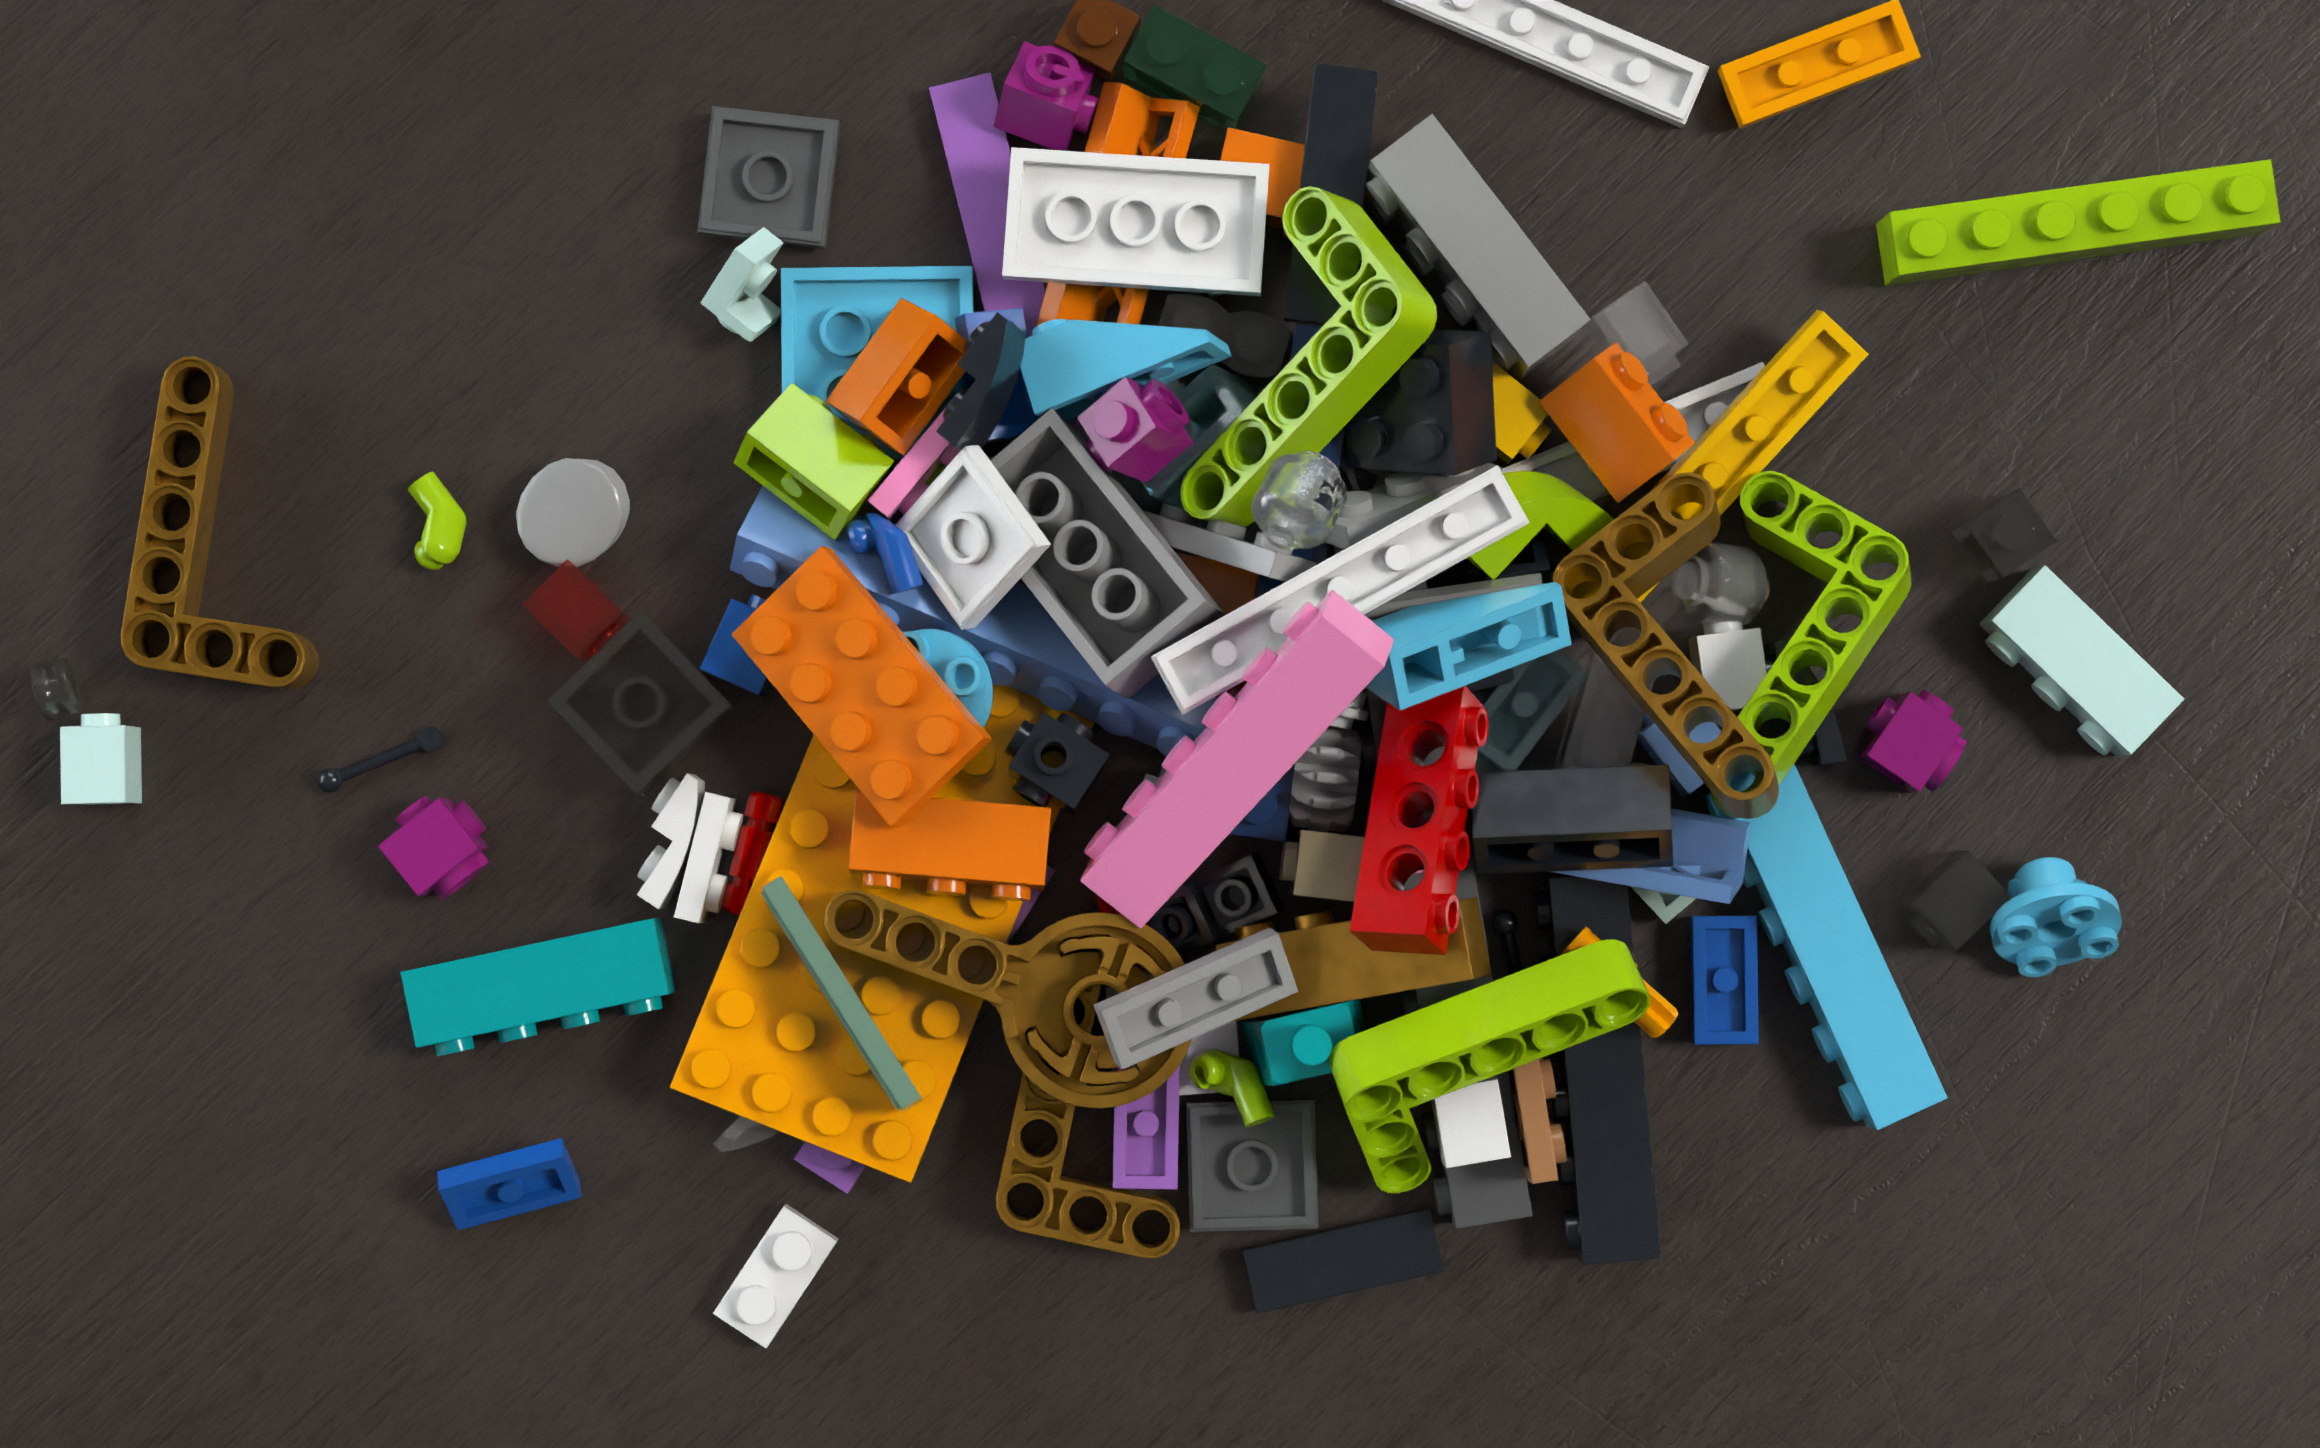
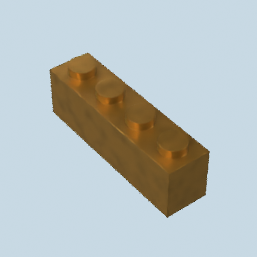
(1337, 967)

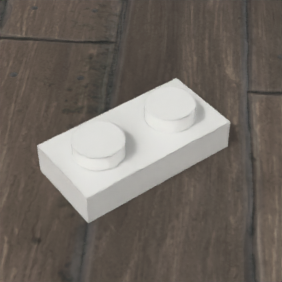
(702, 885)
(775, 1276)

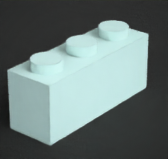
(2079, 663)

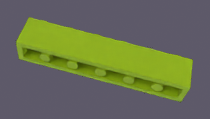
(2077, 222)

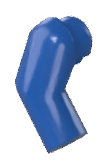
(891, 544)

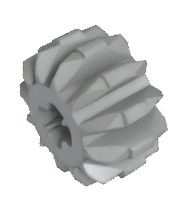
(1327, 782)

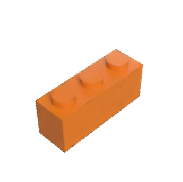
(953, 847)

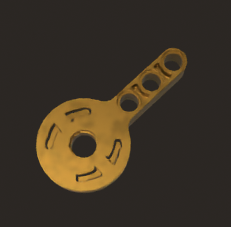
(1040, 991)

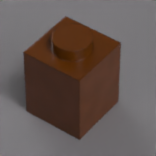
(1099, 35)

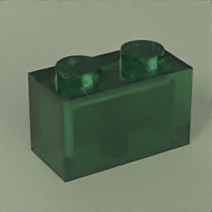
(1194, 67)

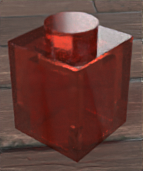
(576, 611)

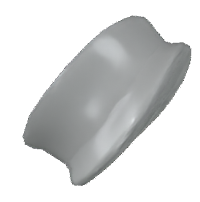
(572, 511)

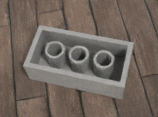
(1472, 248)
(1108, 568)

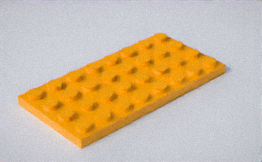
(766, 1030)

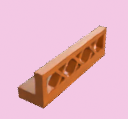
(1125, 126)

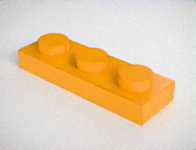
(1818, 63)

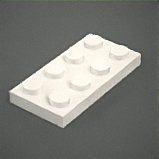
(1135, 221)

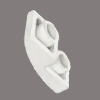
(678, 817)

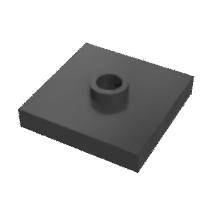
(768, 175)
(1252, 1174)

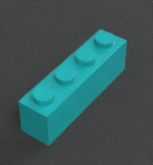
(539, 983)

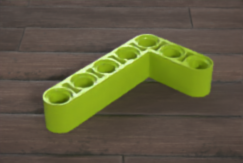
(1321, 366)
(1846, 593)
(1472, 1040)

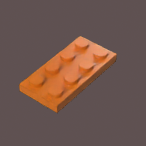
(861, 687)

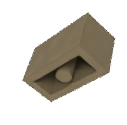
(1322, 864)

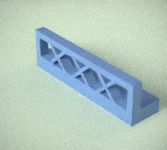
(1706, 860)

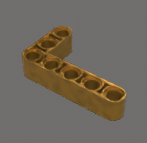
(191, 544)
(1654, 652)
(1062, 1191)

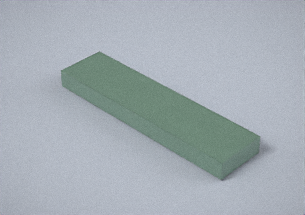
(840, 995)

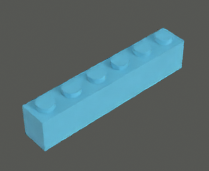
(1835, 960)

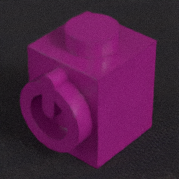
(1046, 97)
(1136, 428)
(1913, 741)
(437, 846)

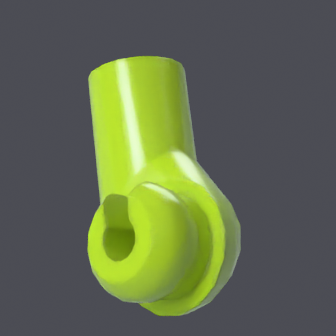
(443, 525)
(1236, 1078)

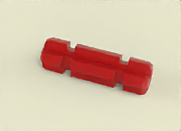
(752, 843)

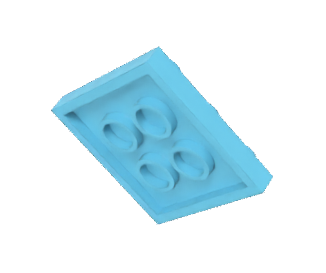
(837, 310)

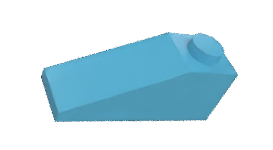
(1078, 361)
(1467, 640)

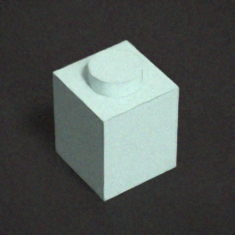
(100, 761)

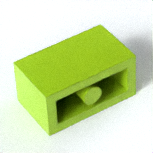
(813, 460)

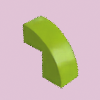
(1547, 505)

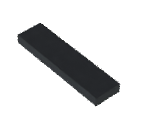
(1333, 161)

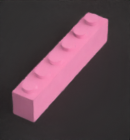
(1236, 758)

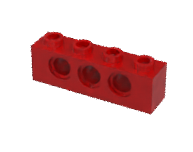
(1393, 849)

